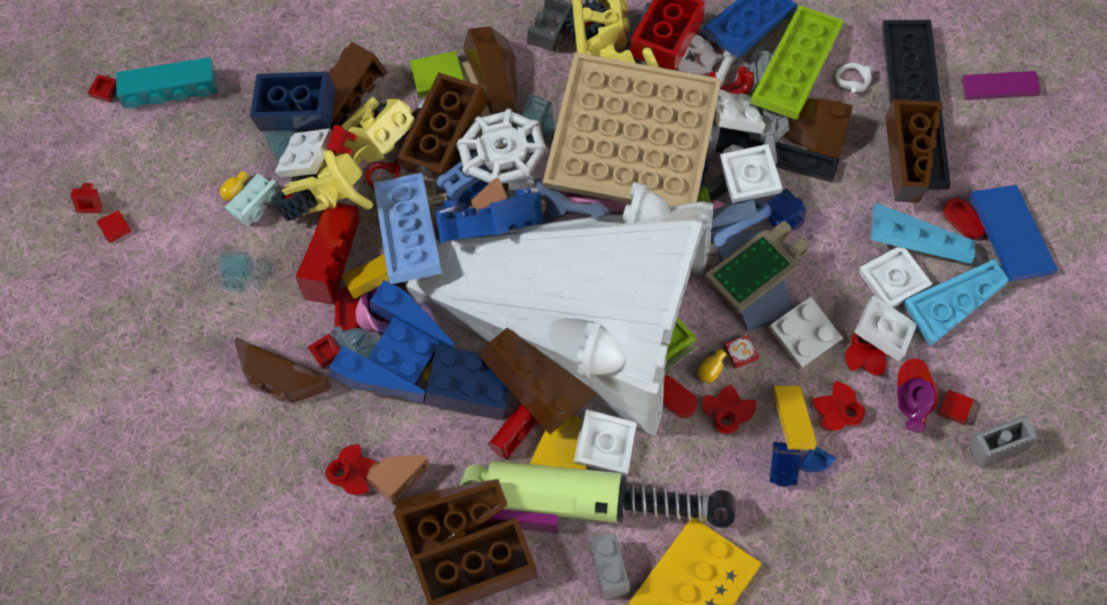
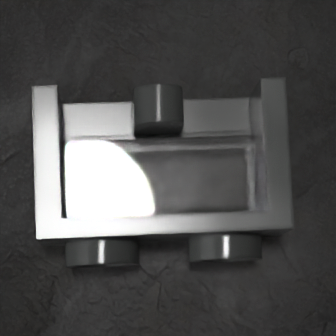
(550, 25)

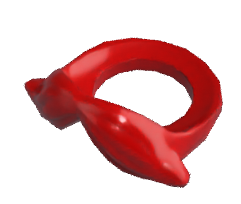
(393, 168)

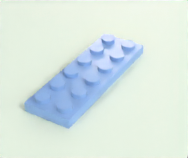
(406, 228)

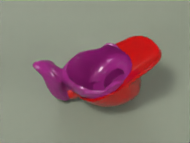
(916, 393)

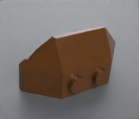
(279, 375)

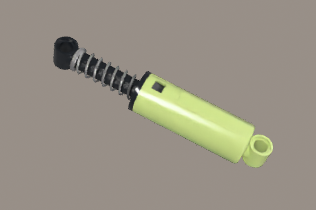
(595, 494)

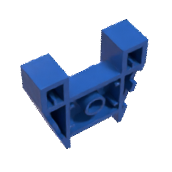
(460, 222)
(400, 353)

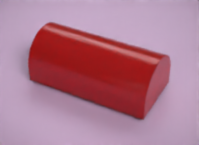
(512, 432)

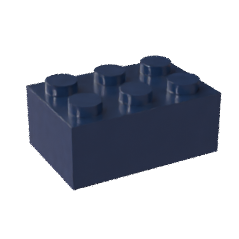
(293, 101)
(465, 384)

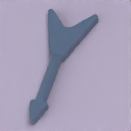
(559, 205)

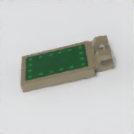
(756, 267)

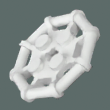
(705, 58)
(498, 130)

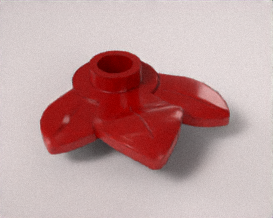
(865, 355)
(728, 406)
(835, 406)
(354, 468)

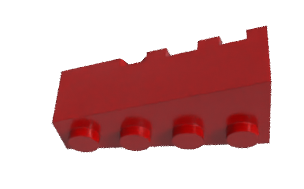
(328, 253)

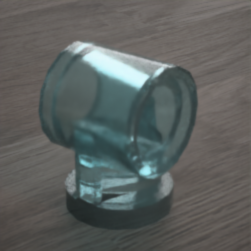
(233, 269)

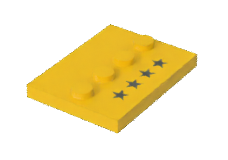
(698, 571)

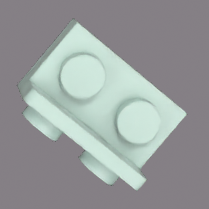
(253, 200)

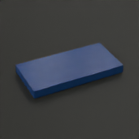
(747, 23)
(1013, 233)

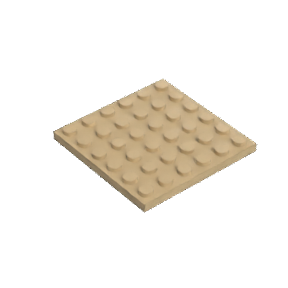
(630, 127)

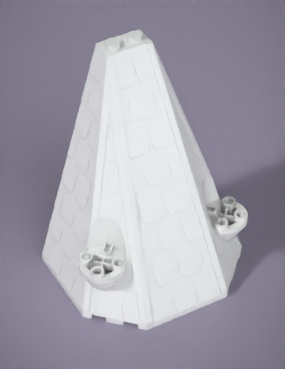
(583, 293)

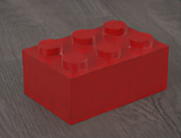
(668, 30)

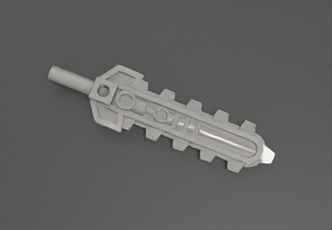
(775, 123)

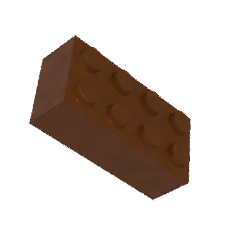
(439, 124)
(475, 565)

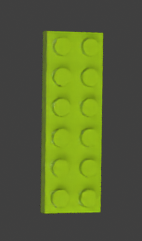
(797, 62)

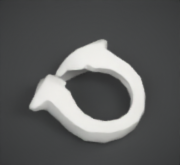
(853, 85)

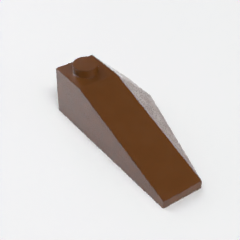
(493, 67)
(821, 126)
(447, 513)

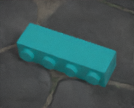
(166, 82)

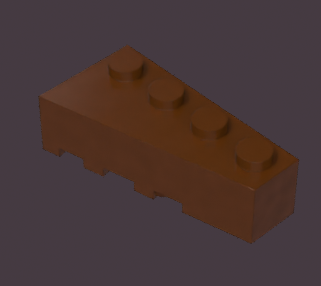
(353, 77)
(911, 146)
(536, 380)

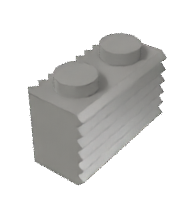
(1003, 441)
(609, 566)

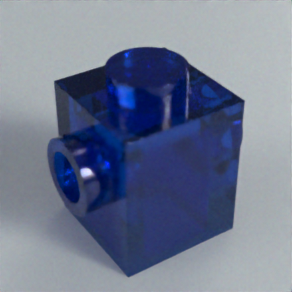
(788, 208)
(784, 465)

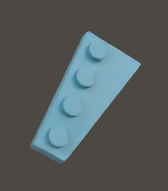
(911, 233)
(952, 301)

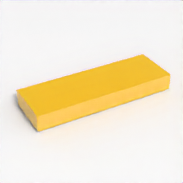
(794, 417)

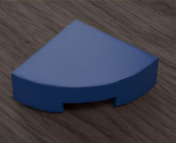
(817, 460)

